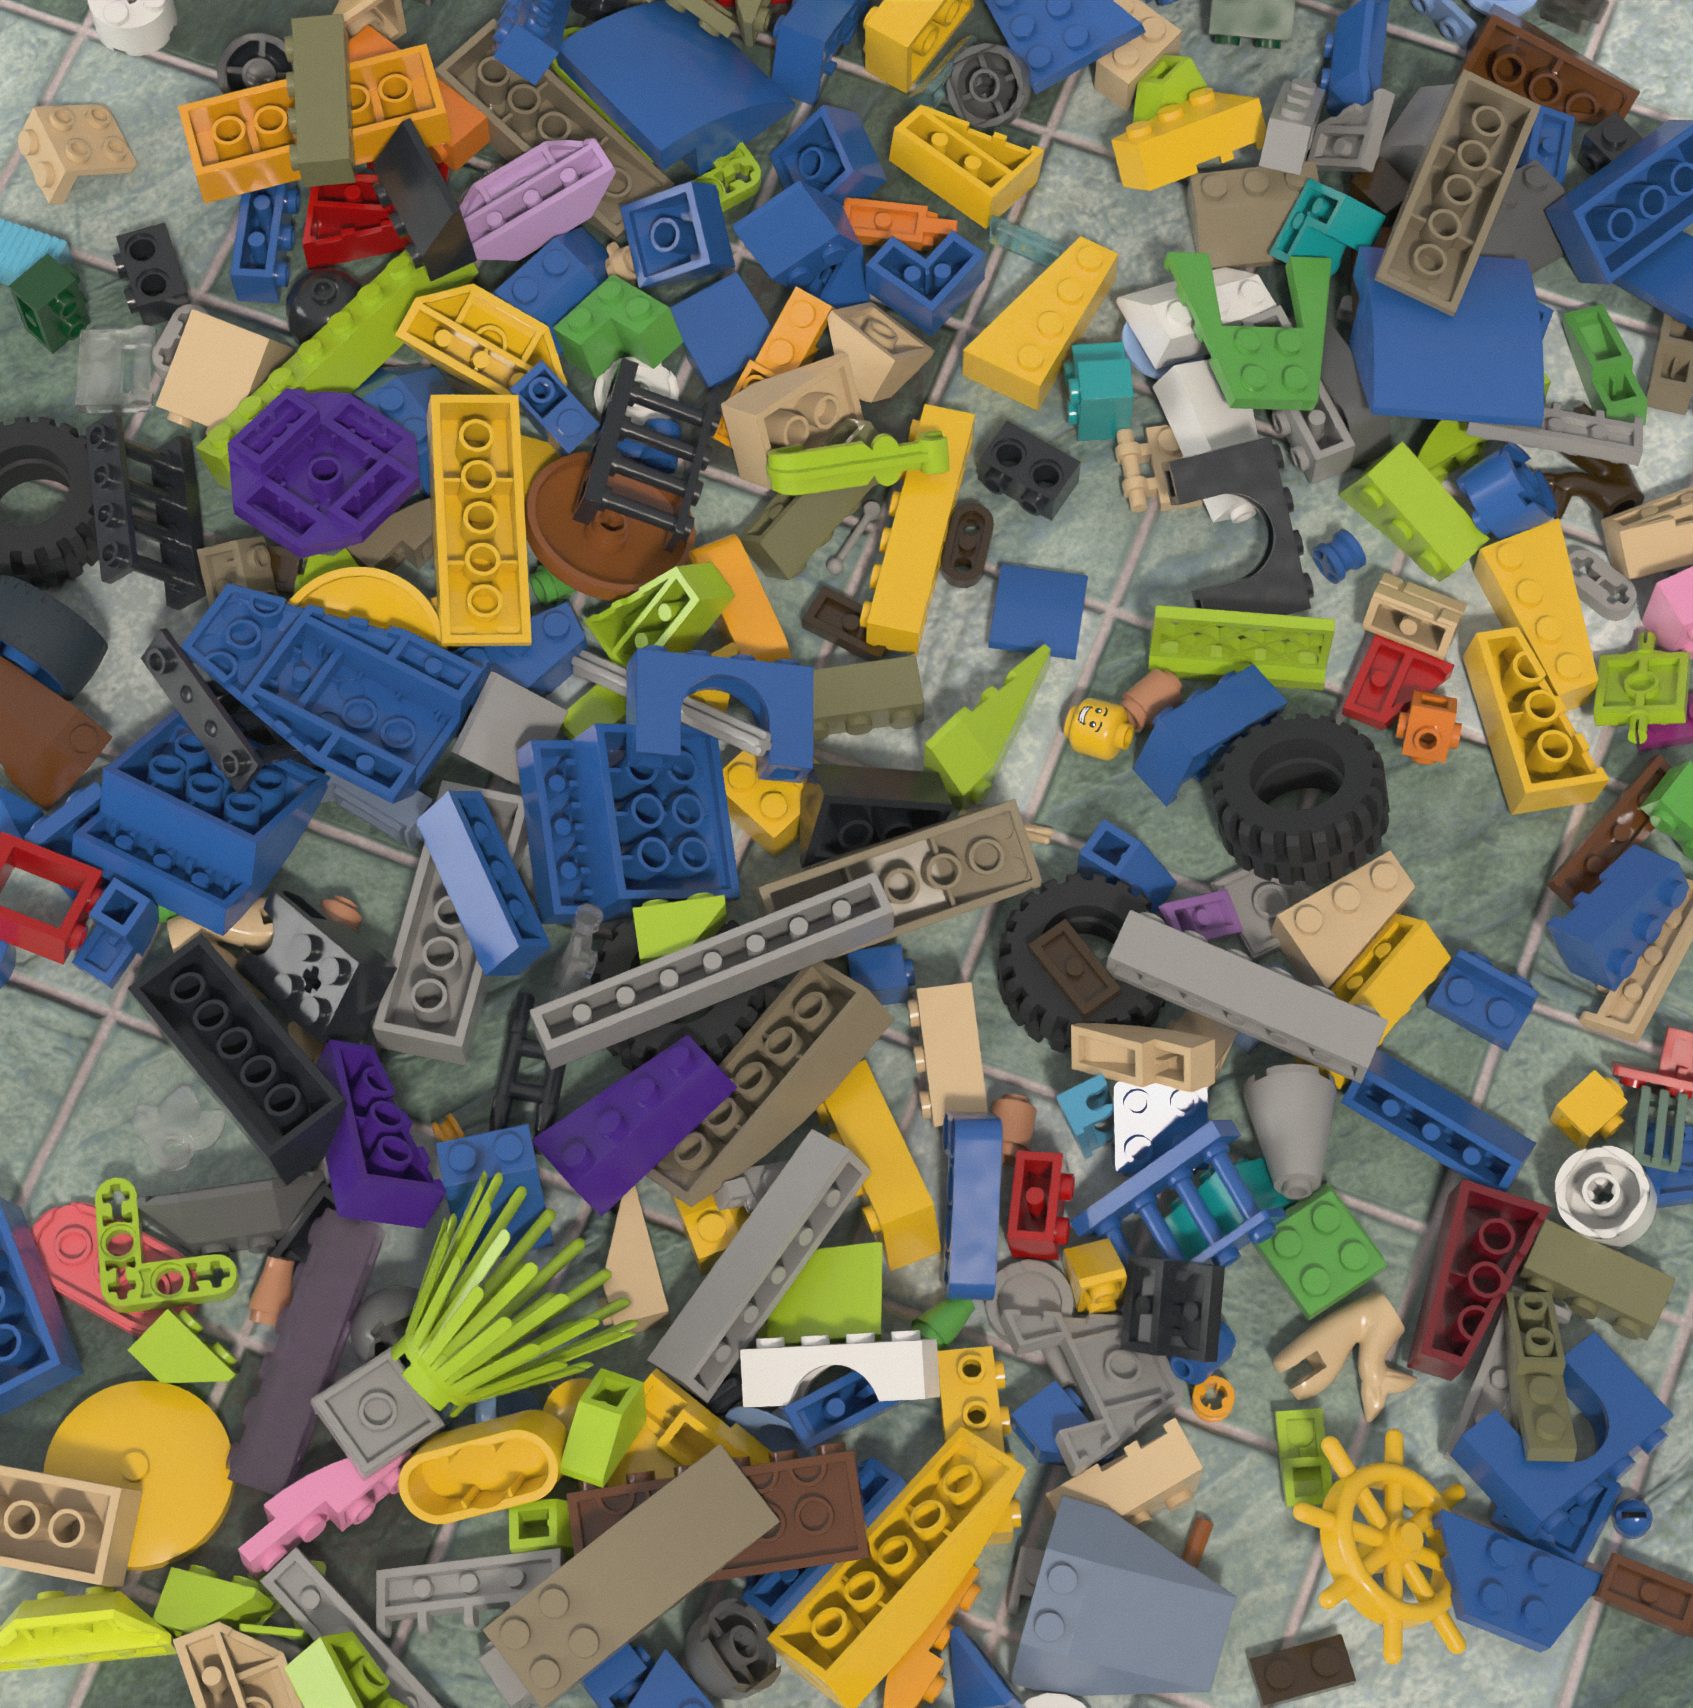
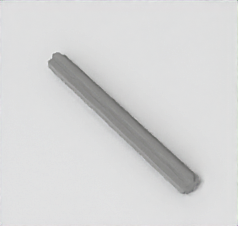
(693, 712)

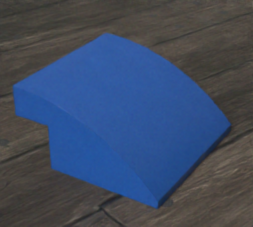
(672, 84)
(1445, 367)
(624, 831)
(185, 833)

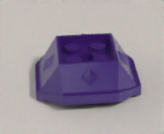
(320, 471)

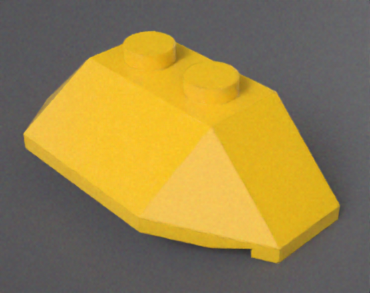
(478, 338)

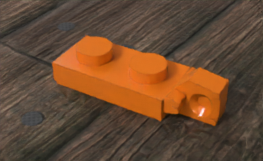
(911, 224)

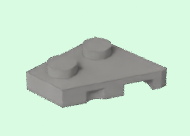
(1353, 137)

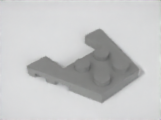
(1120, 1386)

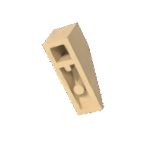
(634, 1271)

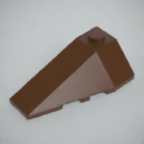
(1545, 69)
(43, 737)

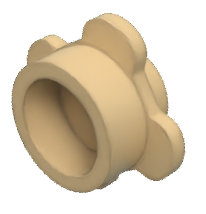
(620, 263)

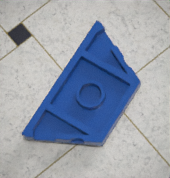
(1510, 1584)

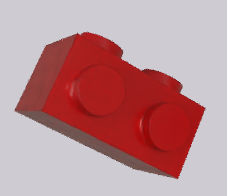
(1038, 1205)

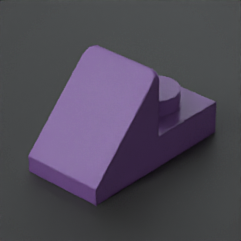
(1205, 914)

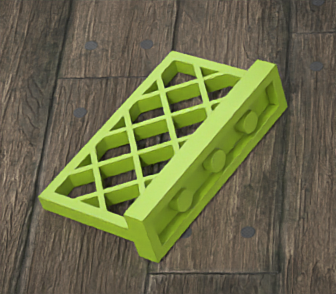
(1217, 650)

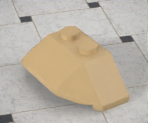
(234, 1670)

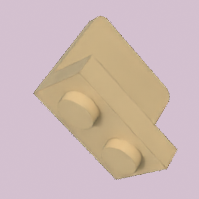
(70, 144)

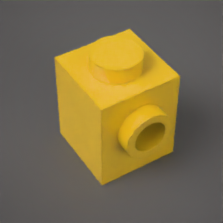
(1590, 1110)

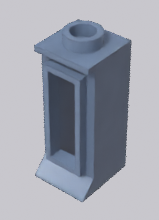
(395, 819)

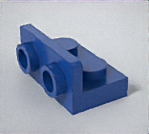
(1484, 999)

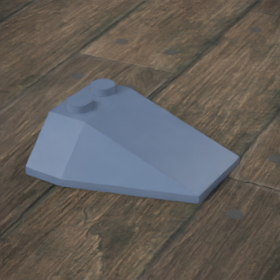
(1118, 1612)

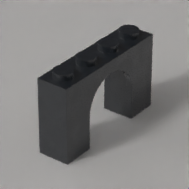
(1253, 474)

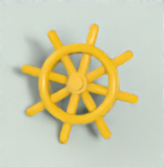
(1386, 1546)

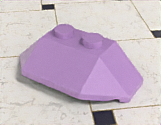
(535, 198)

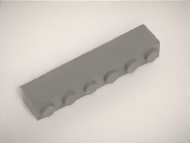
(1246, 995)
(759, 1265)

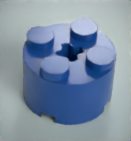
(1507, 493)

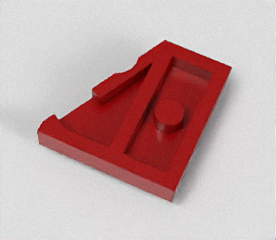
(1388, 681)

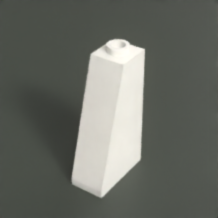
(1205, 423)

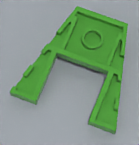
(1260, 364)

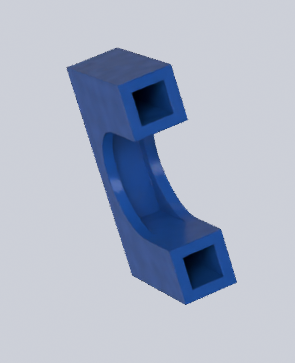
(774, 692)
(1539, 1493)

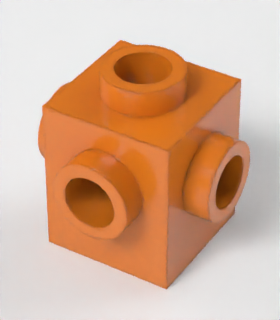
(1429, 728)

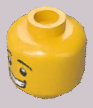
(1098, 729)

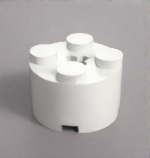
(134, 24)
(1605, 1171)

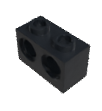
(153, 275)
(1035, 463)

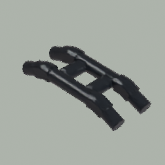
(508, 1087)

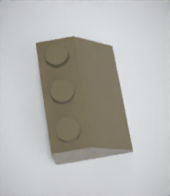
(1242, 212)

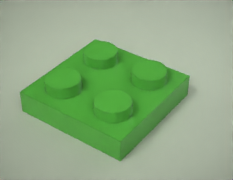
(1320, 1255)

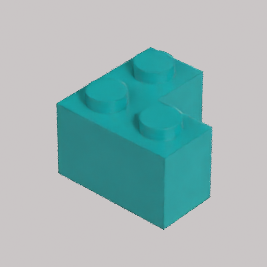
(1325, 224)
(1098, 390)
(1259, 1183)

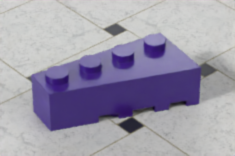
(634, 1123)
(372, 1157)

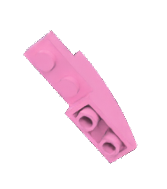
(305, 1507)

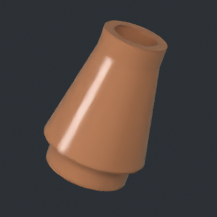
(272, 1291)

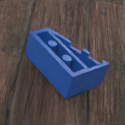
(808, 42)
(1203, 729)
(1620, 917)

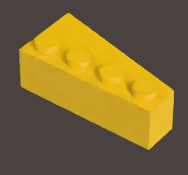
(1036, 332)
(1535, 590)
(1526, 725)
(893, 1195)

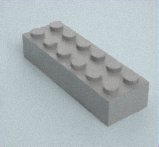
(438, 981)

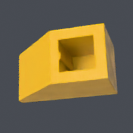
(1095, 1277)

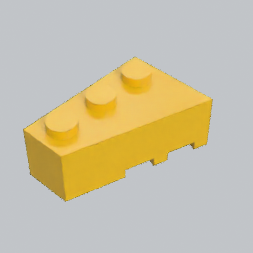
(1187, 135)
(964, 166)

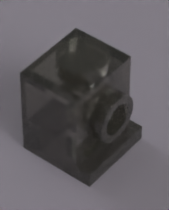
(1574, 14)

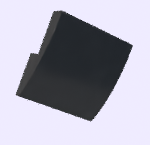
(1172, 1308)

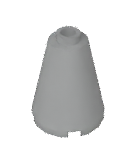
(1292, 1124)

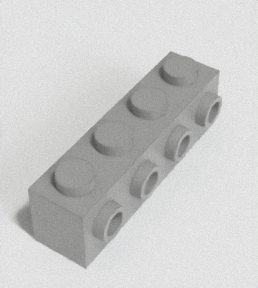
(1316, 437)

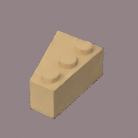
(1651, 536)
(1339, 921)
(947, 1051)
(1140, 1481)

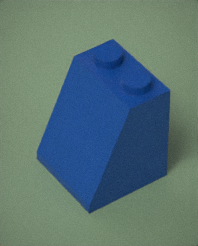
(495, 1151)

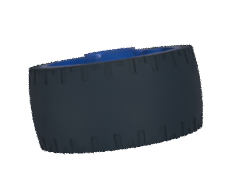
(47, 638)

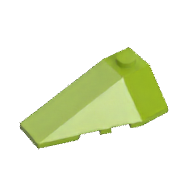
(975, 742)

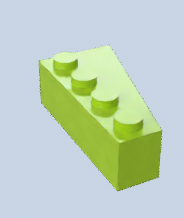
(339, 1674)

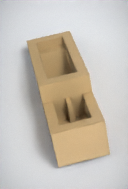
(1144, 1055)

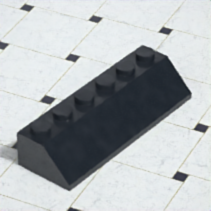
(242, 1057)

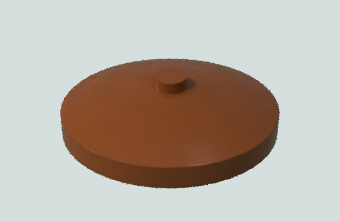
(611, 553)

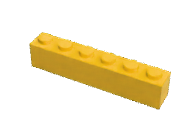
(917, 538)

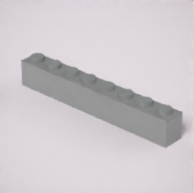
(712, 970)

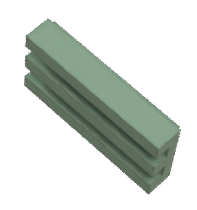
(1663, 1104)

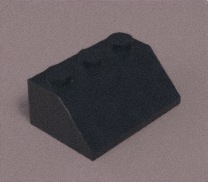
(421, 205)
(865, 805)

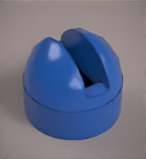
(1632, 1527)

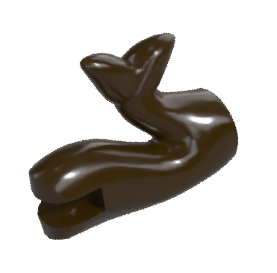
(1606, 487)

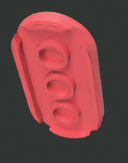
(72, 1264)

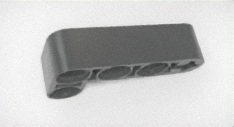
(1346, 391)

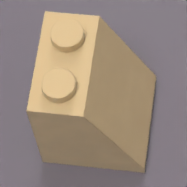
(216, 370)

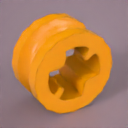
(447, 1130)
(1199, 1392)

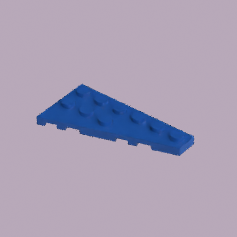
(1062, 34)

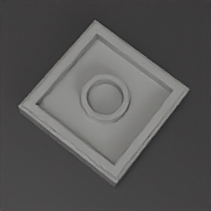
(503, 722)
(1257, 906)
(376, 1414)

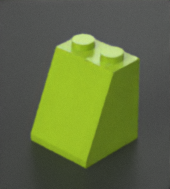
(832, 1296)

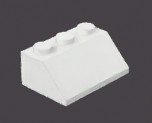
(1167, 326)

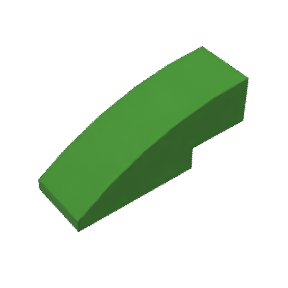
(1604, 364)

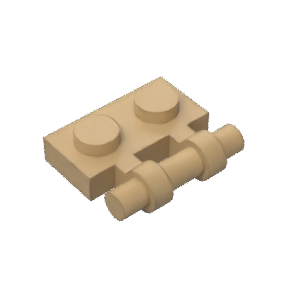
(1159, 448)

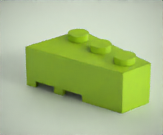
(1415, 512)
(664, 612)

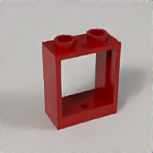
(34, 934)

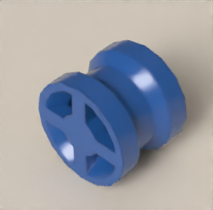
(1338, 556)

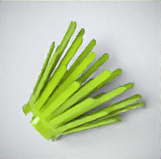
(460, 1340)

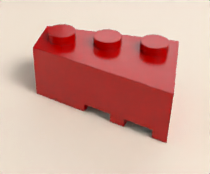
(347, 224)

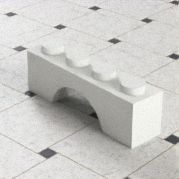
(894, 1368)

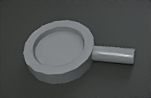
(1033, 1289)

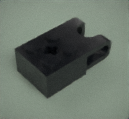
(317, 970)

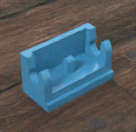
(1085, 1107)

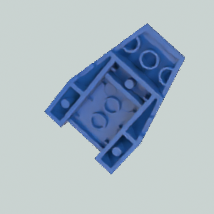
(336, 688)

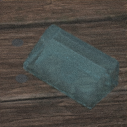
(932, 87)
(1025, 241)

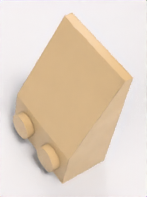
(789, 411)

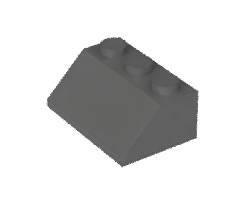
(1521, 222)

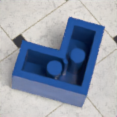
(927, 288)

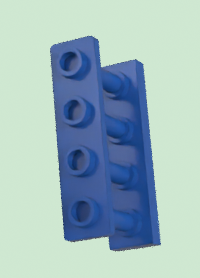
(1174, 1171)

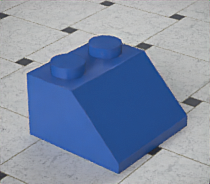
(830, 155)
(797, 234)
(677, 235)

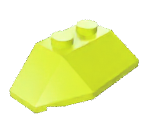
(79, 1631)

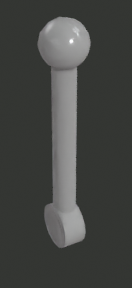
(871, 512)

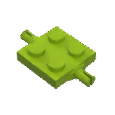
(1642, 688)

